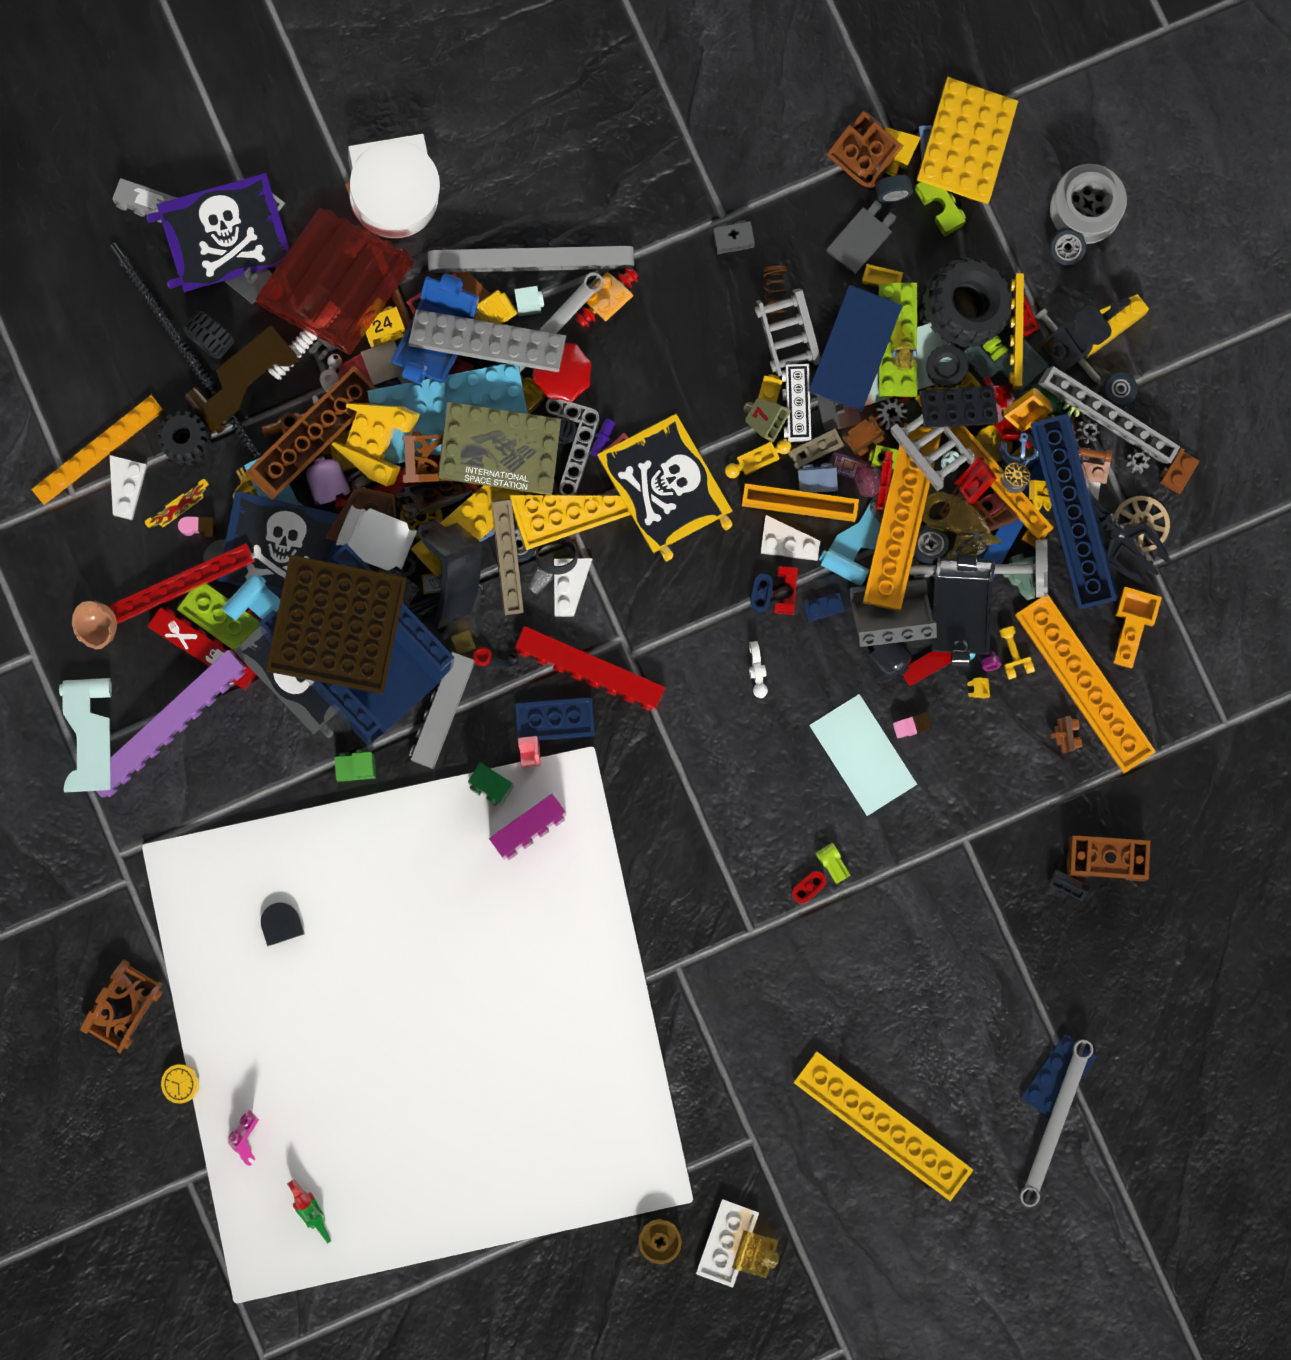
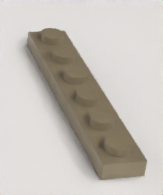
(507, 556)

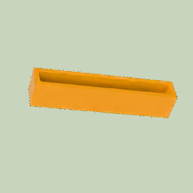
(800, 502)

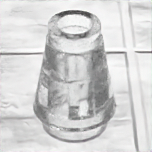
(540, 580)

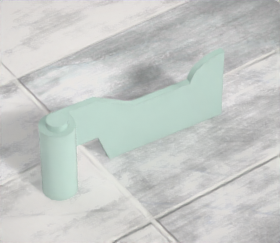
(92, 734)

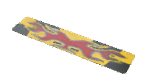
(178, 506)

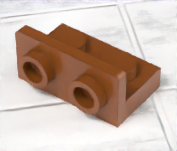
(1179, 471)

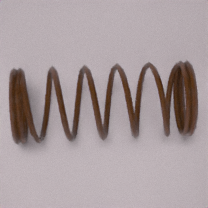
(776, 272)

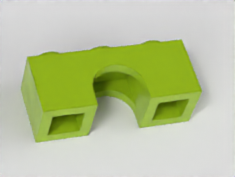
(951, 217)

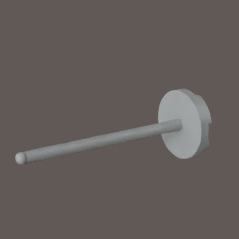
(1039, 568)

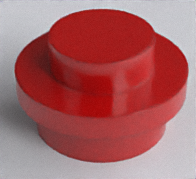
(482, 656)

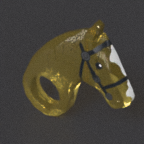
(965, 521)

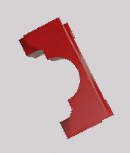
(790, 576)

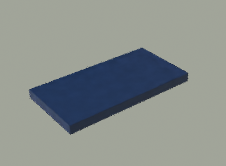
(855, 348)

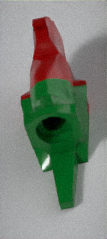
(308, 1209)

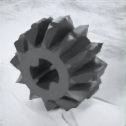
(884, 416)

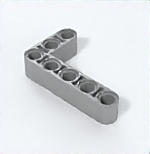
(578, 444)

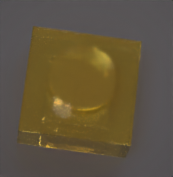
(463, 642)

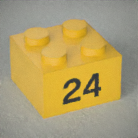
(385, 327)

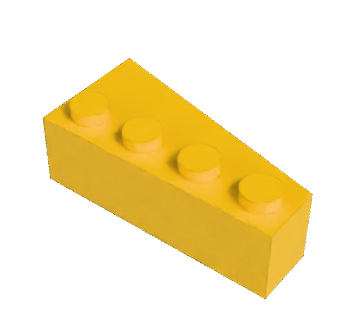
(1123, 320)

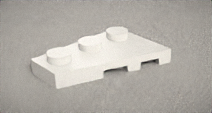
(788, 542)
(569, 586)

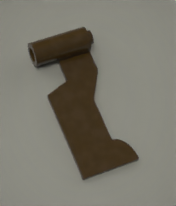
(237, 375)

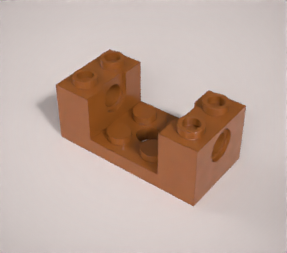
(1088, 854)

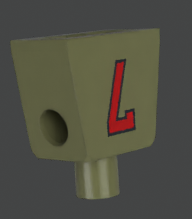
(766, 417)

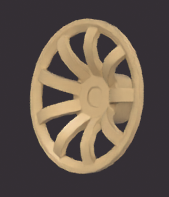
(1145, 517)

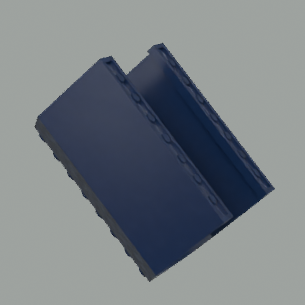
(414, 670)

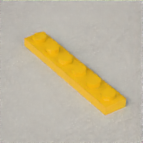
(1016, 339)

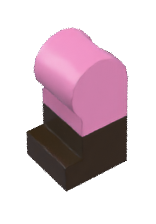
(192, 525)
(912, 725)

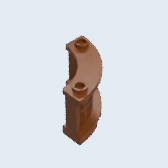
(420, 472)
(117, 979)

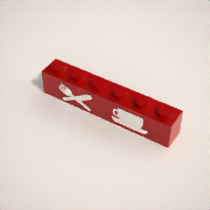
(194, 642)

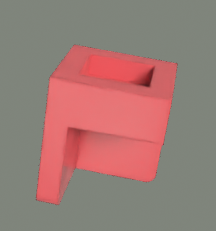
(529, 751)

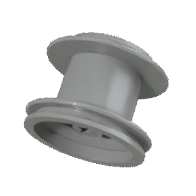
(1099, 182)

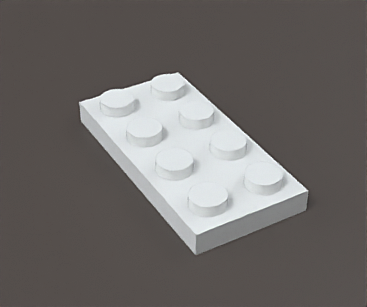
(724, 1242)

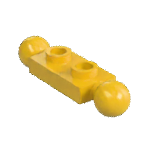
(758, 458)

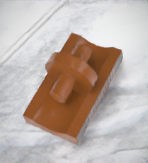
(1064, 734)

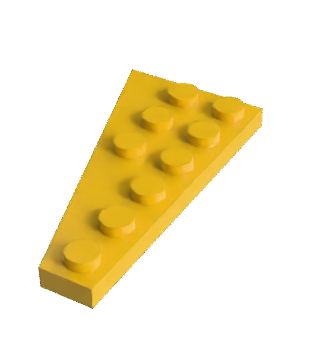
(558, 516)

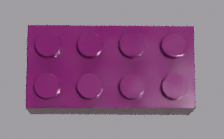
(528, 826)

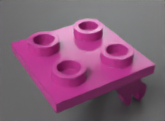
(238, 1137)

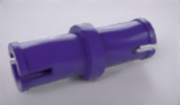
(602, 437)

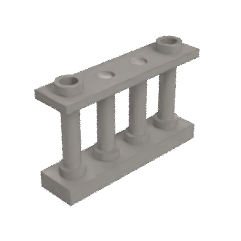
(802, 319)
(925, 463)

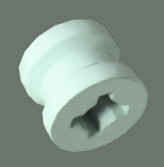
(949, 457)

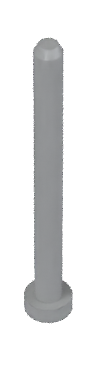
(1052, 327)

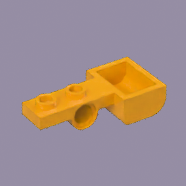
(1028, 409)
(1136, 609)

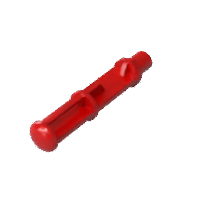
(884, 480)

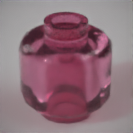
(868, 482)

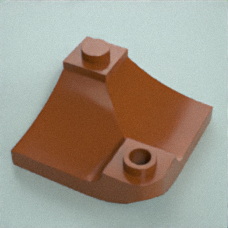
(865, 150)

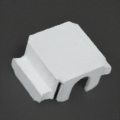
(377, 537)

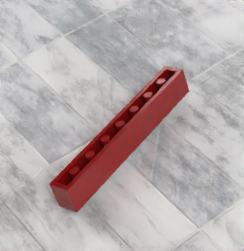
(589, 668)

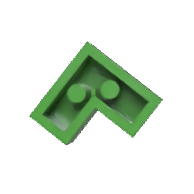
(355, 767)

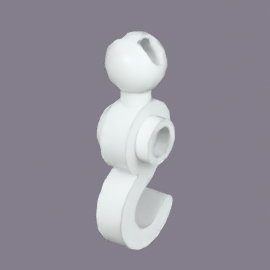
(329, 377)
(757, 671)

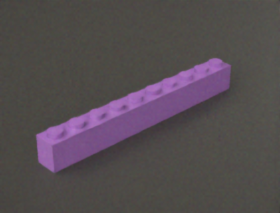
(173, 719)

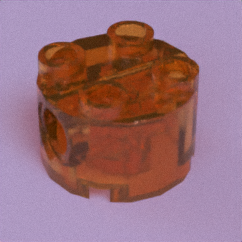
(864, 435)

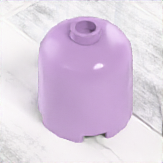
(326, 480)

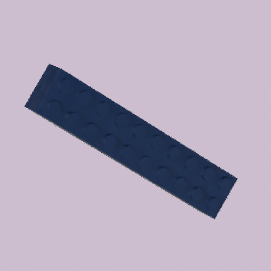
(1074, 510)

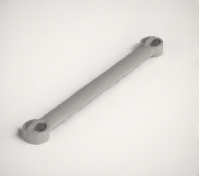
(571, 306)
(1056, 1123)

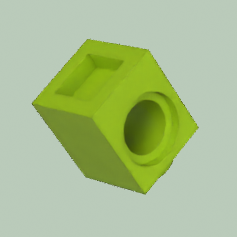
(881, 450)

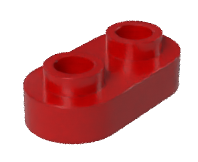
(808, 887)

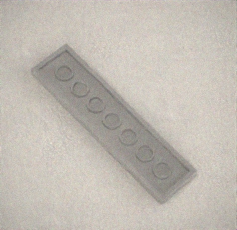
(487, 340)

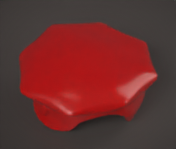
(570, 380)

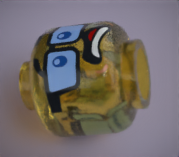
(904, 356)

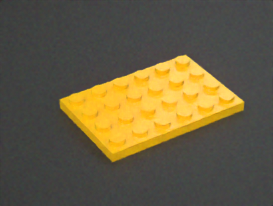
(967, 140)

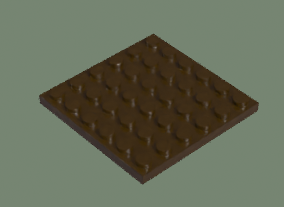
(336, 624)

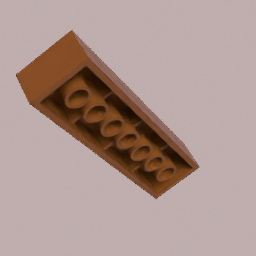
(310, 434)

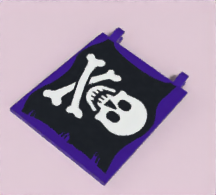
(222, 232)

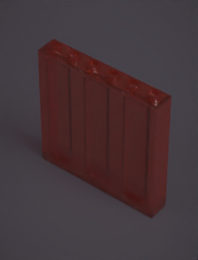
(335, 280)

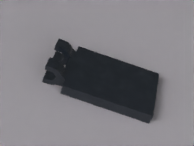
(430, 496)

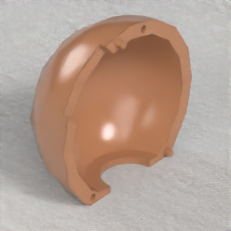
(94, 624)

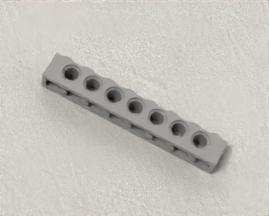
(1108, 415)

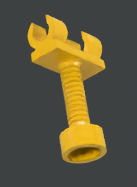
(1008, 633)

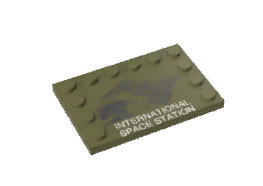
(499, 448)

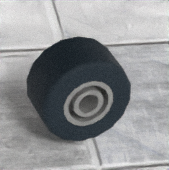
(1115, 394)

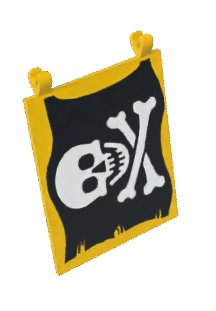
(665, 484)

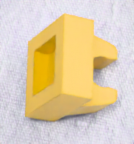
(981, 688)

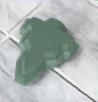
(1023, 581)

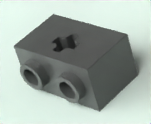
(724, 241)

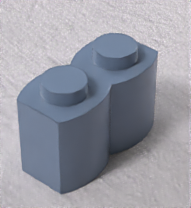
(818, 479)

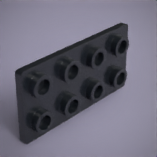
(959, 407)

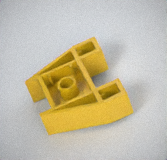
(371, 438)

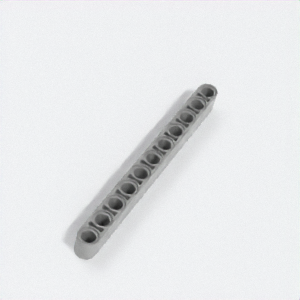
(530, 259)

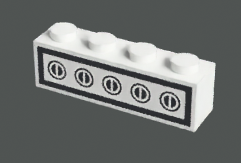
(798, 401)

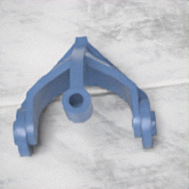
(1007, 459)

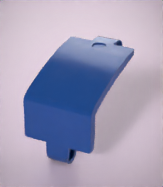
(442, 298)

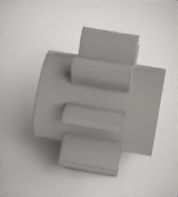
(1084, 435)
(1144, 459)

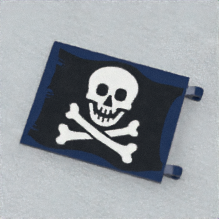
(273, 534)

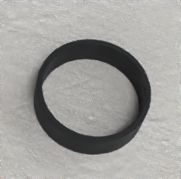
(557, 570)

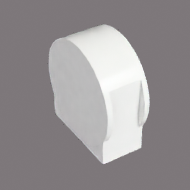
(393, 185)

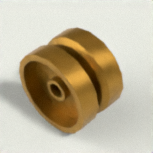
(659, 1253)

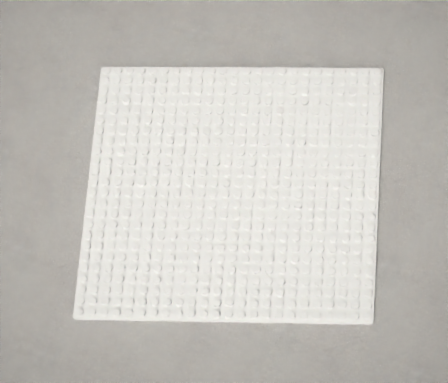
(442, 1046)

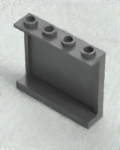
(886, 626)

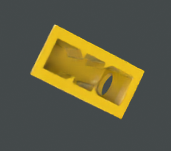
(904, 156)

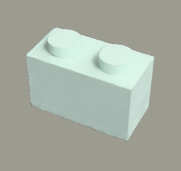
(529, 300)

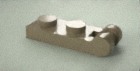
(816, 448)

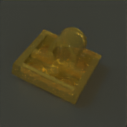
(756, 1254)

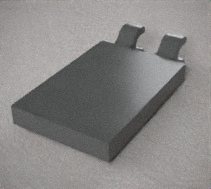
(861, 238)

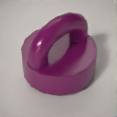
(991, 663)

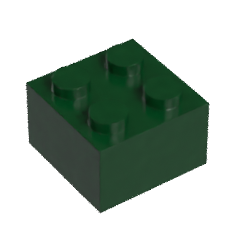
(490, 784)

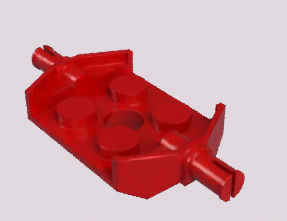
(1004, 398)

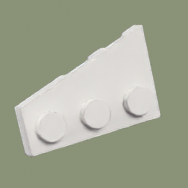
(126, 485)

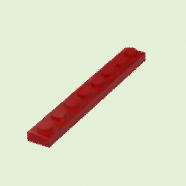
(182, 583)

